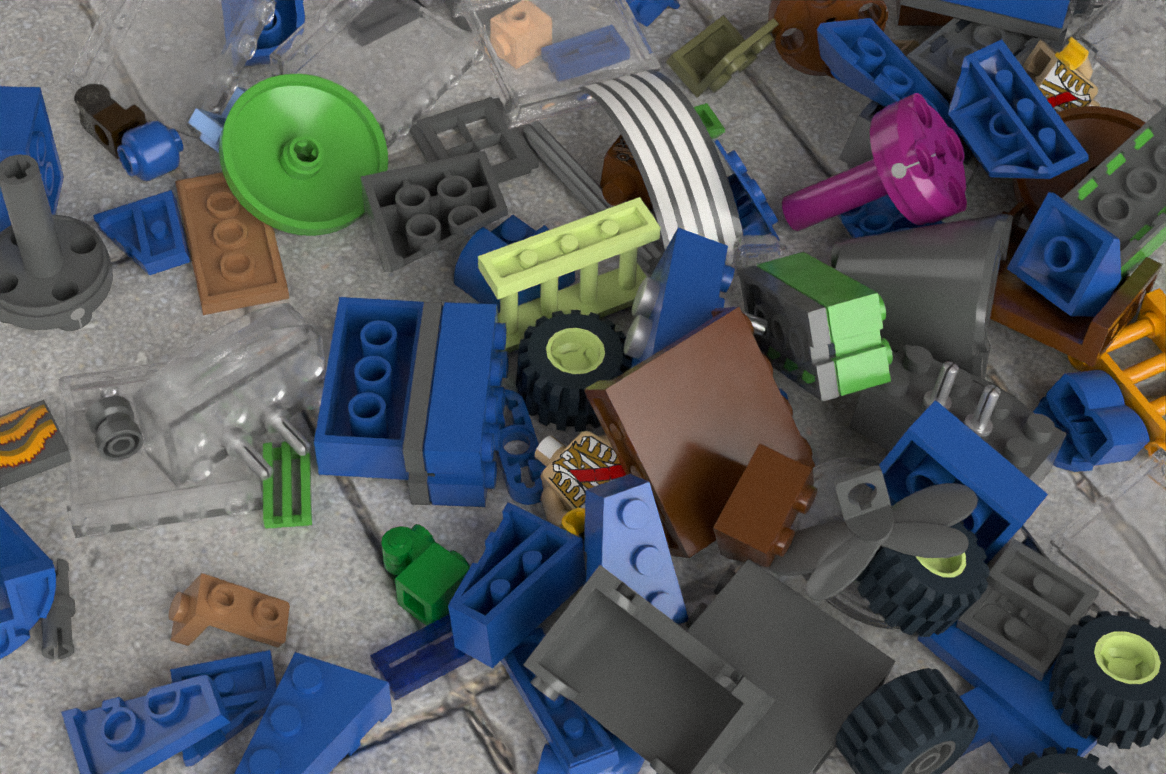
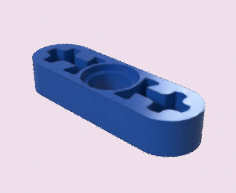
(510, 463)

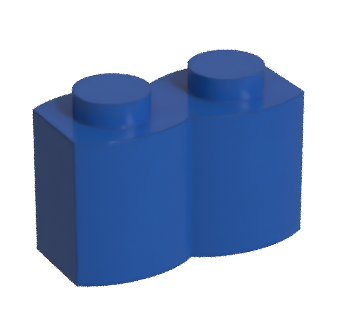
(1097, 417)

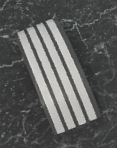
(672, 155)

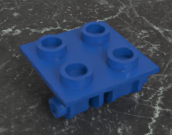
(751, 203)

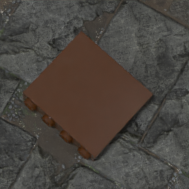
(1035, 316)
(695, 421)

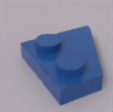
(148, 232)
(245, 688)

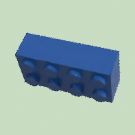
(368, 388)

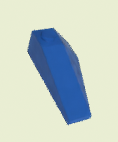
(874, 65)

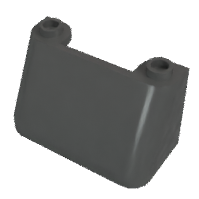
(646, 679)

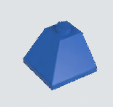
(1068, 258)

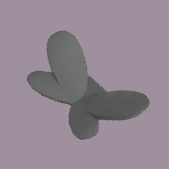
(912, 526)

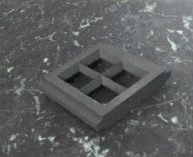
(512, 140)

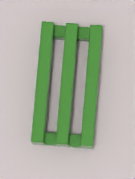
(286, 454)

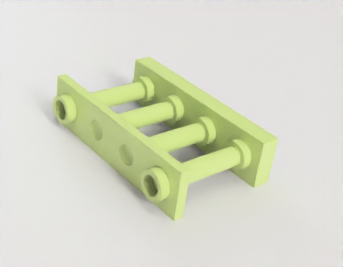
(565, 250)

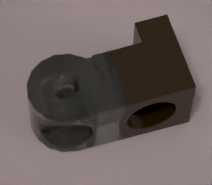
(105, 117)

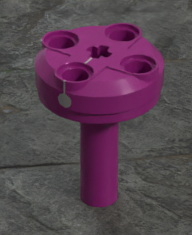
(913, 162)

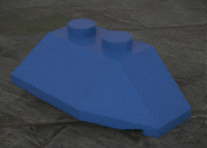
(1009, 119)

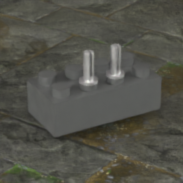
(992, 413)

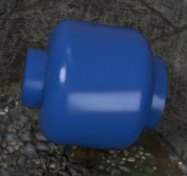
(150, 150)

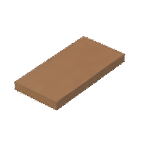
(229, 247)

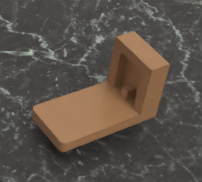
(229, 608)

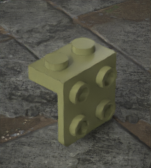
(718, 54)

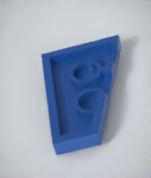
(146, 729)

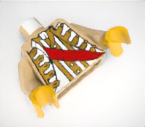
(1062, 75)
(569, 472)

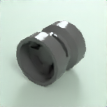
(118, 434)

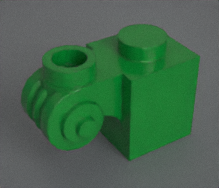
(425, 571)

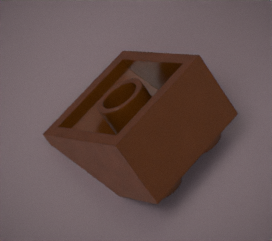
(764, 507)

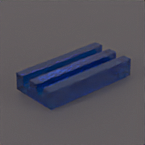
(425, 665)

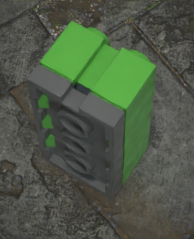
(1130, 193)
(818, 325)

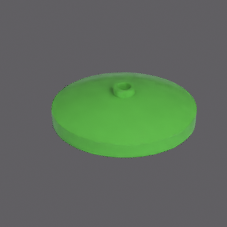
(299, 153)

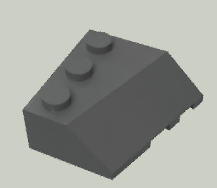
(429, 206)

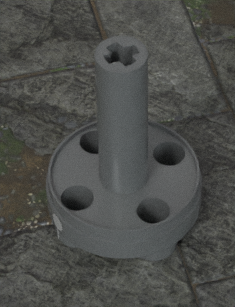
(49, 263)

